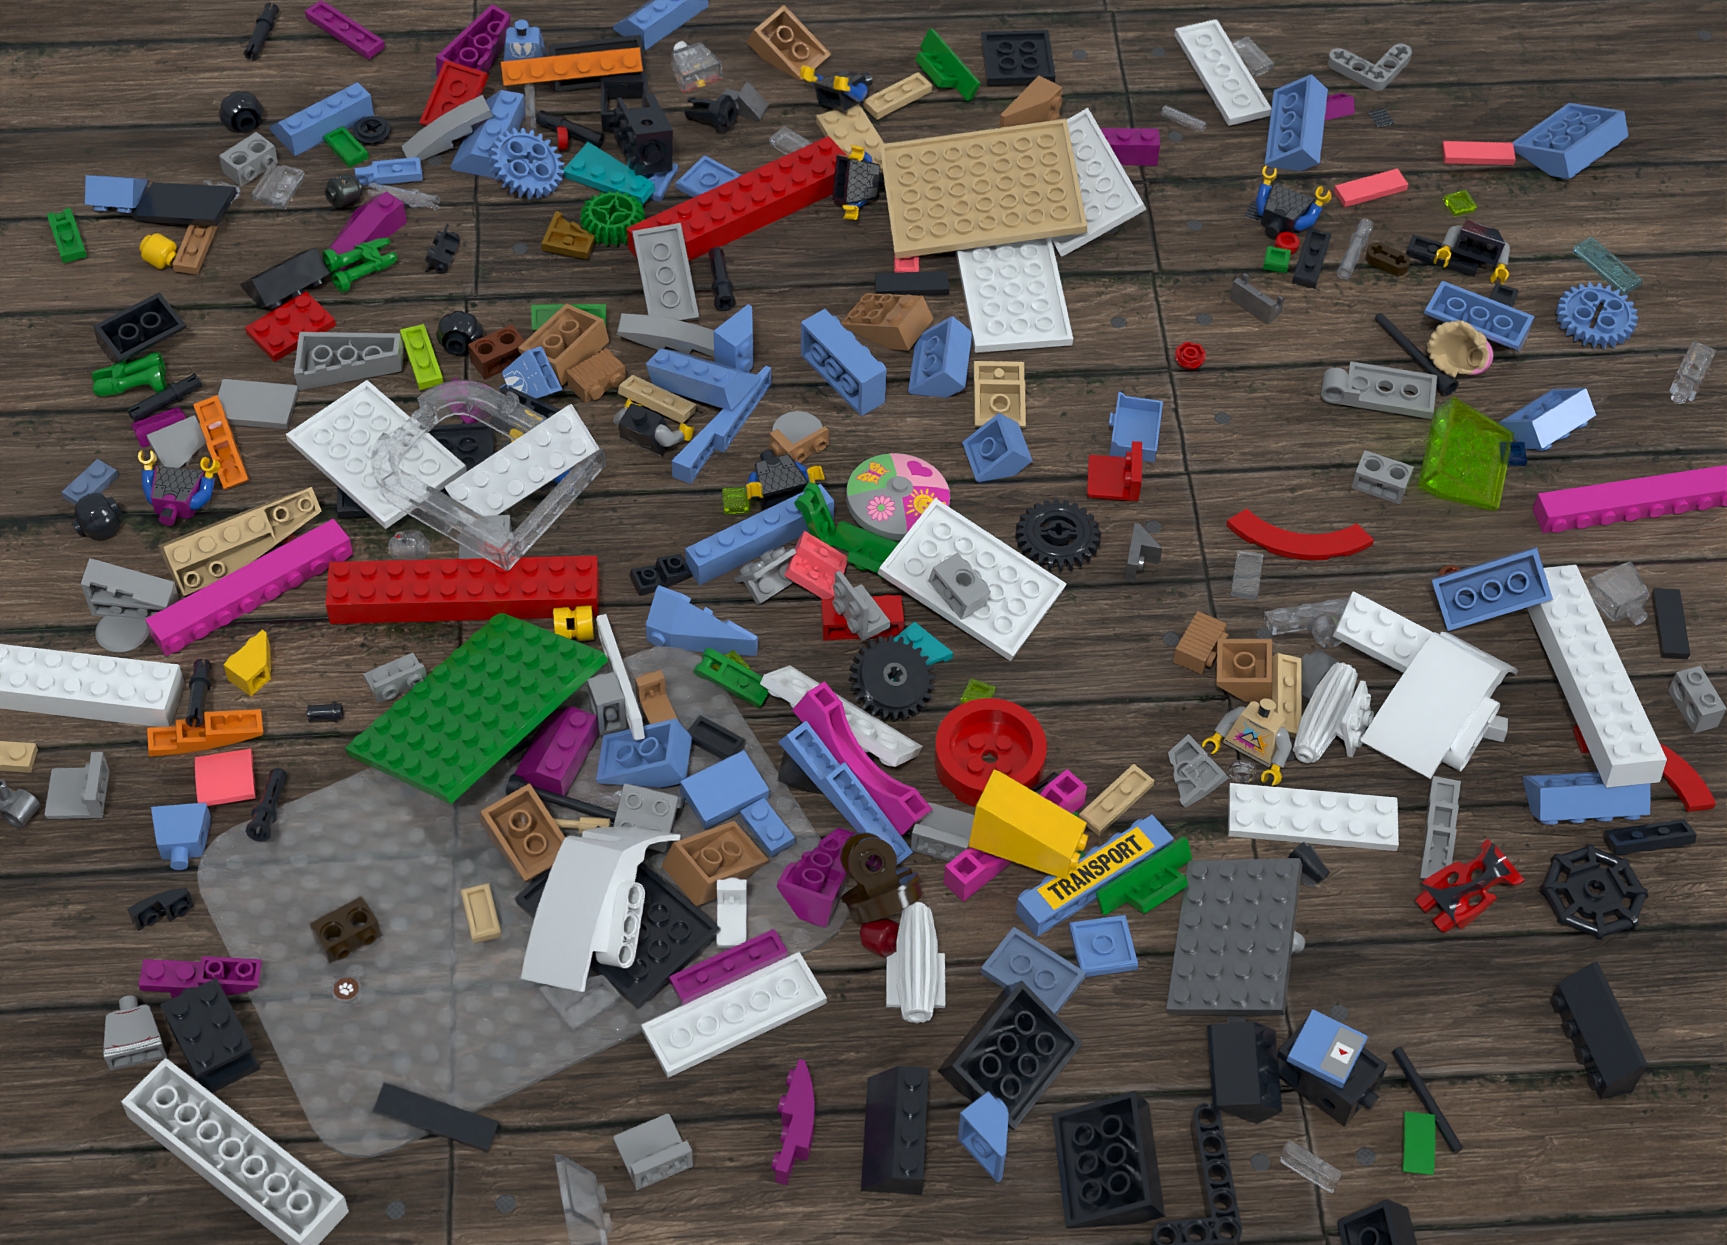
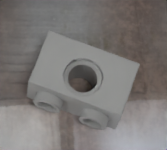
(961, 599)
(607, 703)

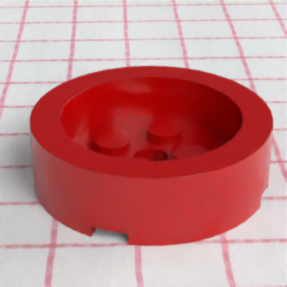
(986, 728)

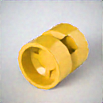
(583, 622)

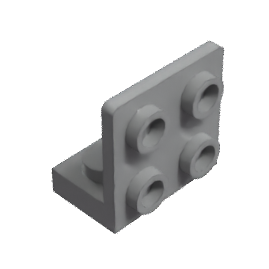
(858, 608)
(78, 790)
(647, 810)
(942, 833)
(653, 1151)

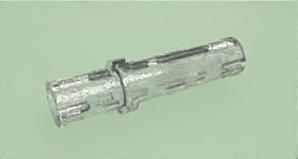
(413, 198)
(1358, 241)

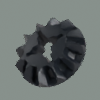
(375, 124)

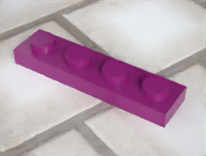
(344, 29)
(728, 966)

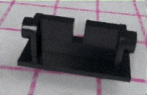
(444, 243)

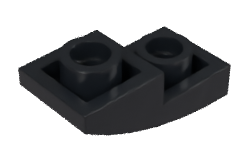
(665, 573)
(169, 903)

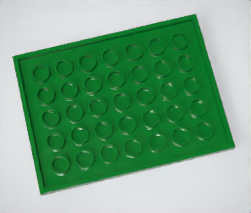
(475, 706)

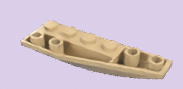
(236, 541)

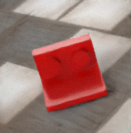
(1116, 476)

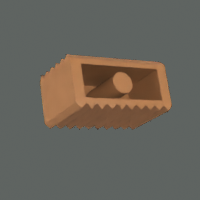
(596, 375)
(1199, 643)

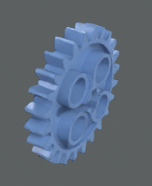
(526, 163)
(1613, 324)

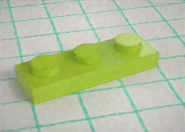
(421, 356)

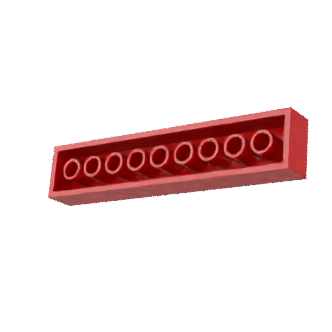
(751, 199)
(459, 589)

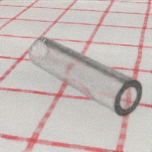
(1184, 119)

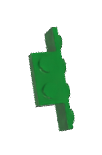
(945, 66)
(865, 548)
(1149, 881)

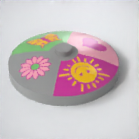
(893, 492)

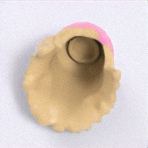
(1459, 349)

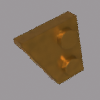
(567, 238)

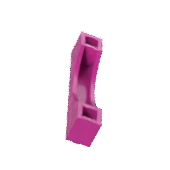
(827, 718)
(976, 868)

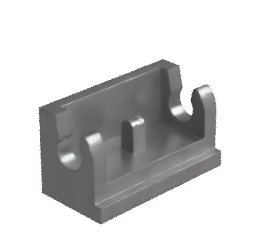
(1255, 301)

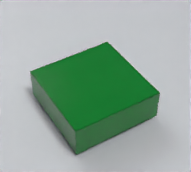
(1276, 259)

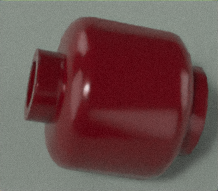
(880, 936)

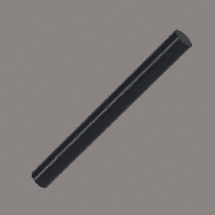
(1427, 1100)

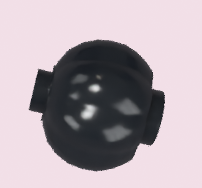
(244, 109)
(456, 330)
(97, 516)

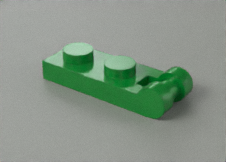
(66, 235)
(816, 514)
(732, 677)

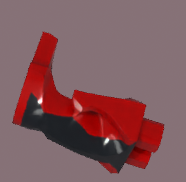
(1455, 897)

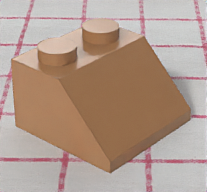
(1245, 668)

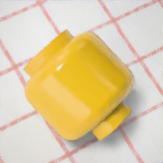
(158, 250)

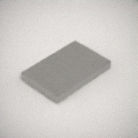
(258, 403)

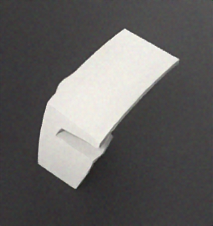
(1439, 706)
(589, 906)

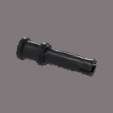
(721, 286)
(275, 783)

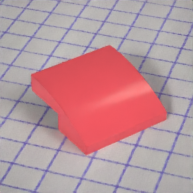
(815, 565)
(225, 777)

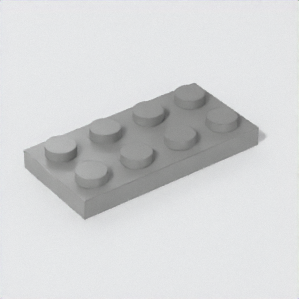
(665, 273)

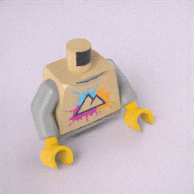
(1258, 734)

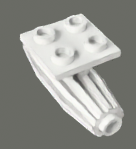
(1334, 713)
(917, 970)

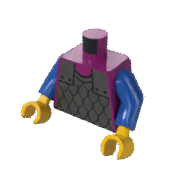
(177, 490)

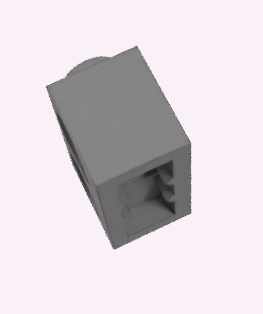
(248, 159)
(1382, 477)
(1697, 699)

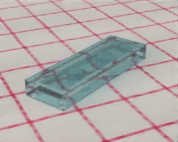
(1607, 265)

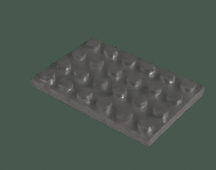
(1235, 937)

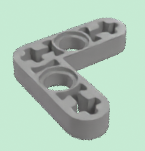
(1378, 75)

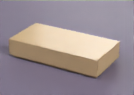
(481, 913)

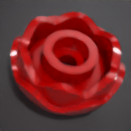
(1190, 355)

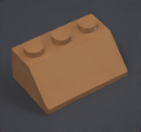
(568, 339)

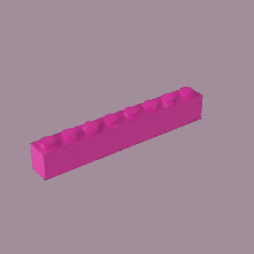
(1631, 499)
(248, 587)

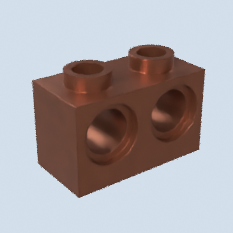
(495, 351)

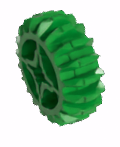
(610, 216)

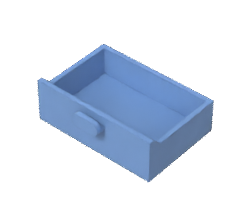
(1135, 421)
(723, 789)

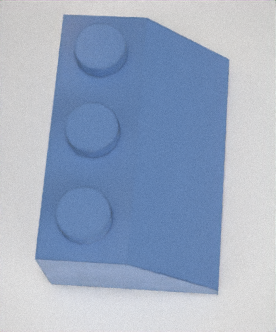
(941, 360)
(1550, 417)

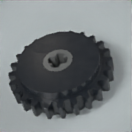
(879, 691)

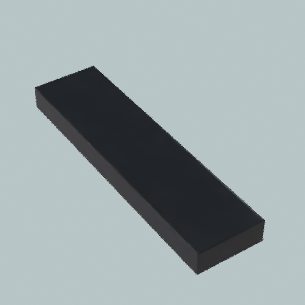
(435, 1117)

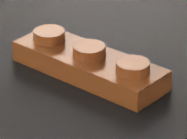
(194, 248)

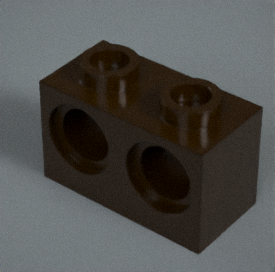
(342, 924)

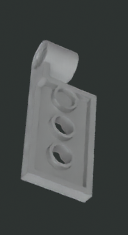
(1362, 389)

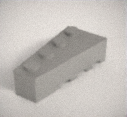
(345, 357)

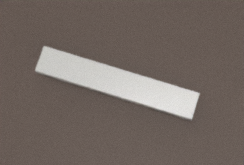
(616, 665)

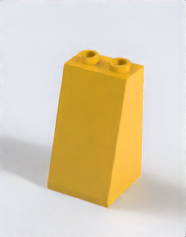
(1026, 828)

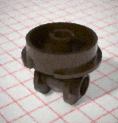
(880, 886)

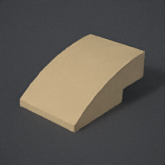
(998, 389)

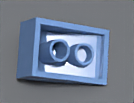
(649, 762)

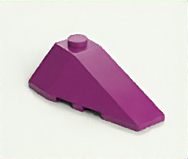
(372, 220)
(816, 880)

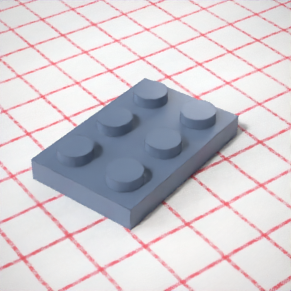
(1037, 966)

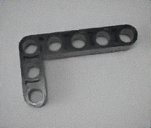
(1212, 1191)

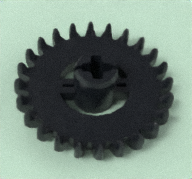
(1057, 534)

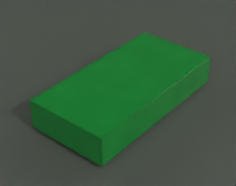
(346, 147)

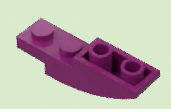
(172, 976)
(798, 1122)

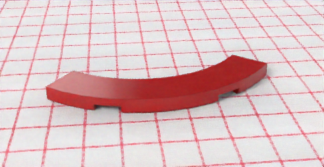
(1299, 545)
(1681, 778)

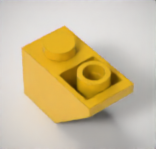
(251, 665)

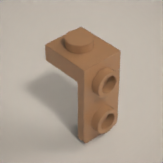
(802, 449)
(653, 697)

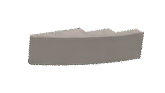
(450, 126)
(663, 332)
(1440, 826)

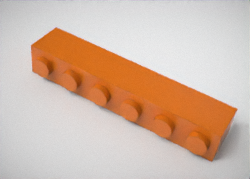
(571, 66)

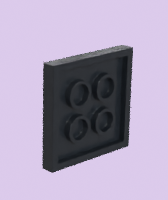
(1017, 56)

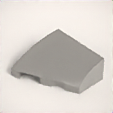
(178, 442)
(1194, 771)

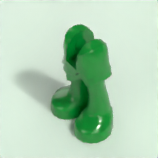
(367, 253)
(144, 371)

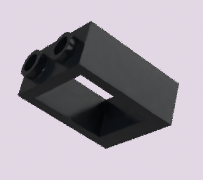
(612, 89)

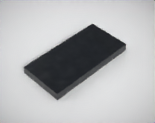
(184, 204)

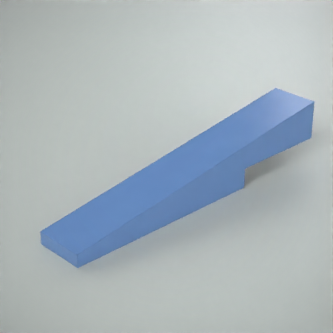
(718, 432)
(841, 787)

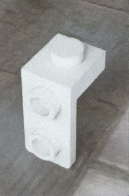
(731, 912)

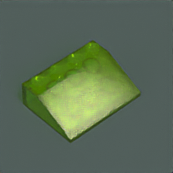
(1465, 456)

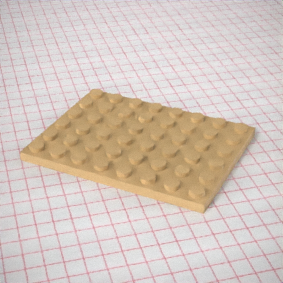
(982, 188)

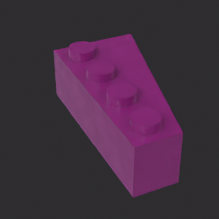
(479, 42)

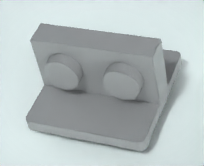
(767, 575)

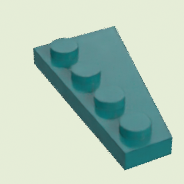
(606, 173)

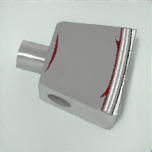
(131, 1036)

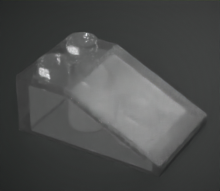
(582, 1204)

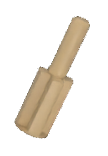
(584, 824)

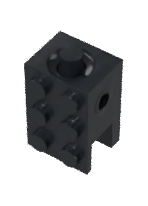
(646, 145)
(210, 1036)
(1333, 1100)

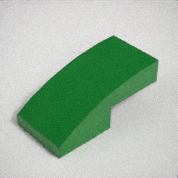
(1418, 1143)

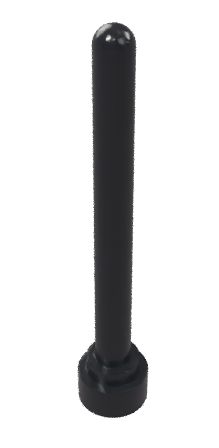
(1445, 383)
(516, 782)

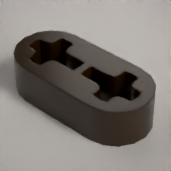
(1387, 259)

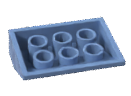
(1572, 139)

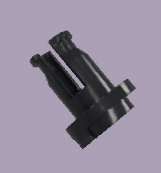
(720, 112)

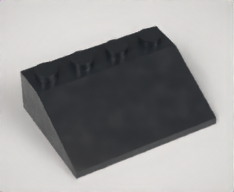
(1011, 1052)
(1108, 1163)

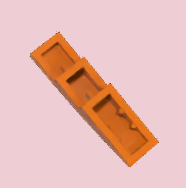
(221, 442)
(218, 730)

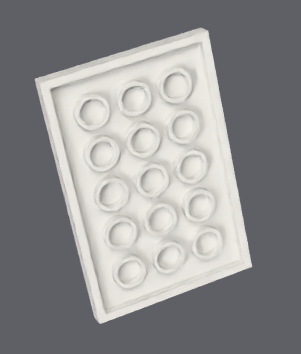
(1103, 184)
(1014, 296)
(342, 442)
(1018, 586)

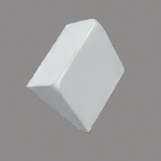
(1497, 729)

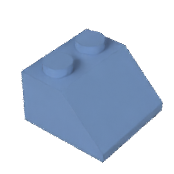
(114, 192)
(735, 341)
(997, 449)
(984, 1133)

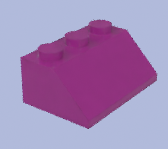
(1134, 145)
(559, 749)

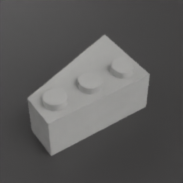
(125, 592)

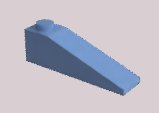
(682, 625)

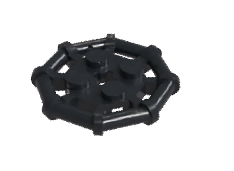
(1589, 904)

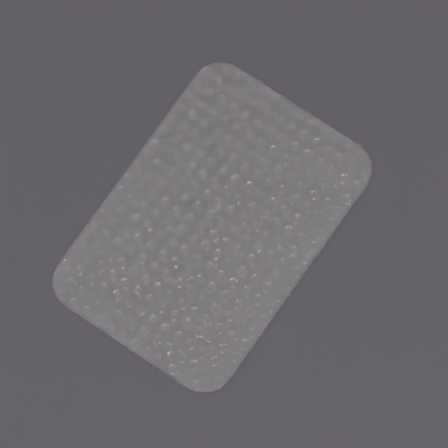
(433, 1004)

